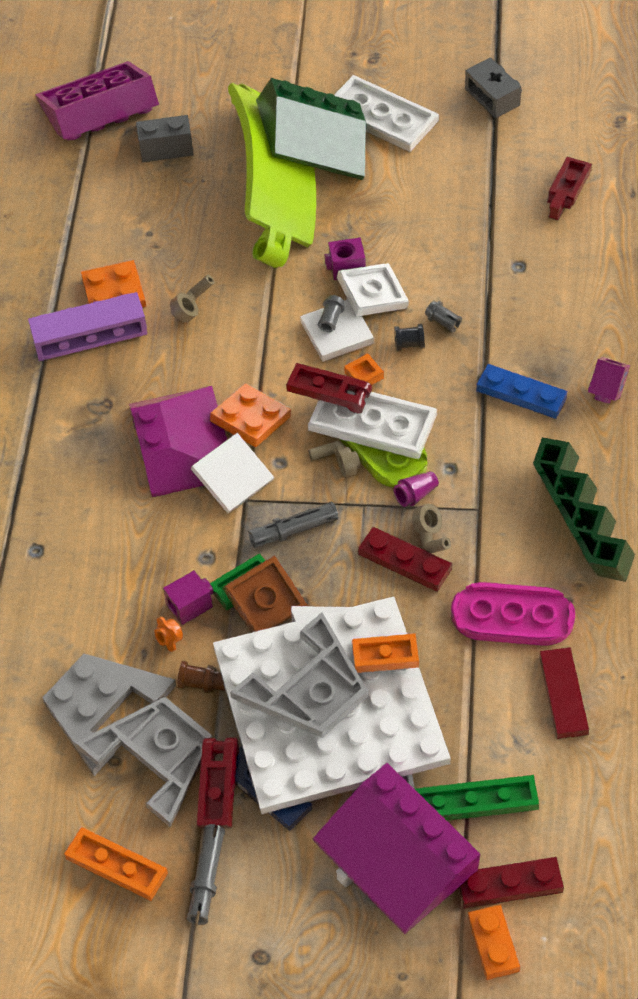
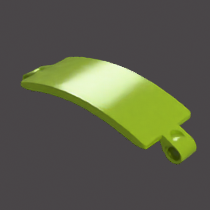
(277, 190)

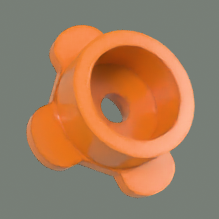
(168, 633)

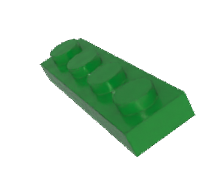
(483, 797)

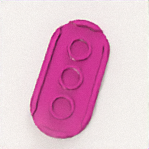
(513, 614)

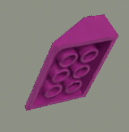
(98, 100)
(397, 848)

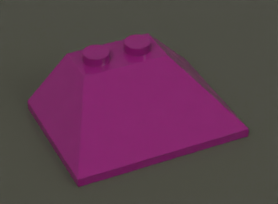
(174, 436)

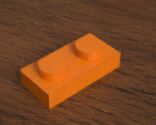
(385, 653)
(493, 942)

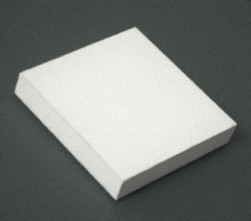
(372, 289)
(349, 335)
(232, 473)

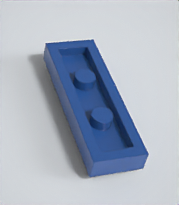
(522, 391)

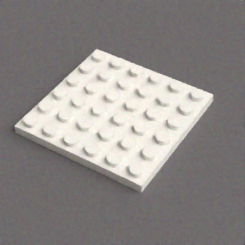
(388, 727)

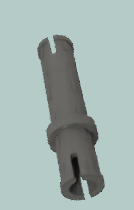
(285, 527)
(203, 887)

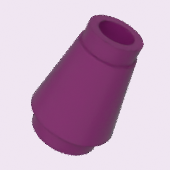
(414, 488)

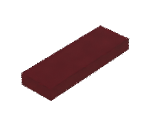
(564, 693)

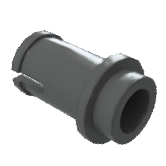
(332, 308)
(443, 316)

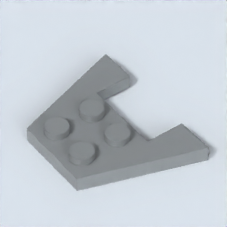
(94, 691)
(318, 693)
(163, 741)

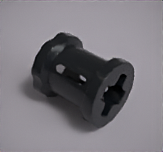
(409, 337)

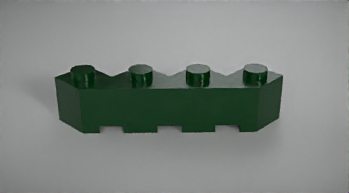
(588, 522)

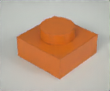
(364, 369)

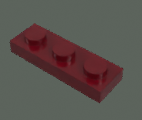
(405, 559)
(512, 882)

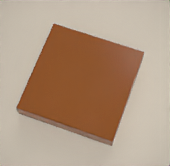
(264, 595)

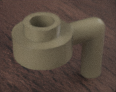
(184, 306)
(347, 460)
(426, 522)

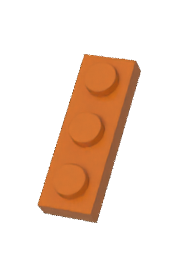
(116, 863)

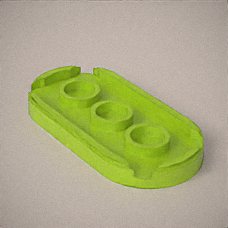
(388, 466)

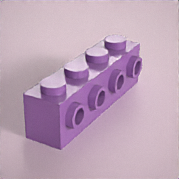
(83, 326)

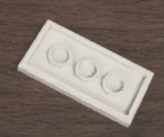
(389, 114)
(383, 424)

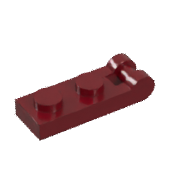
(329, 387)
(217, 782)

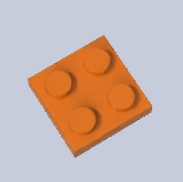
(112, 282)
(250, 415)

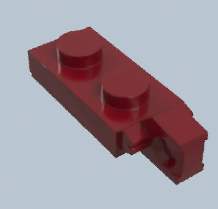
(567, 186)

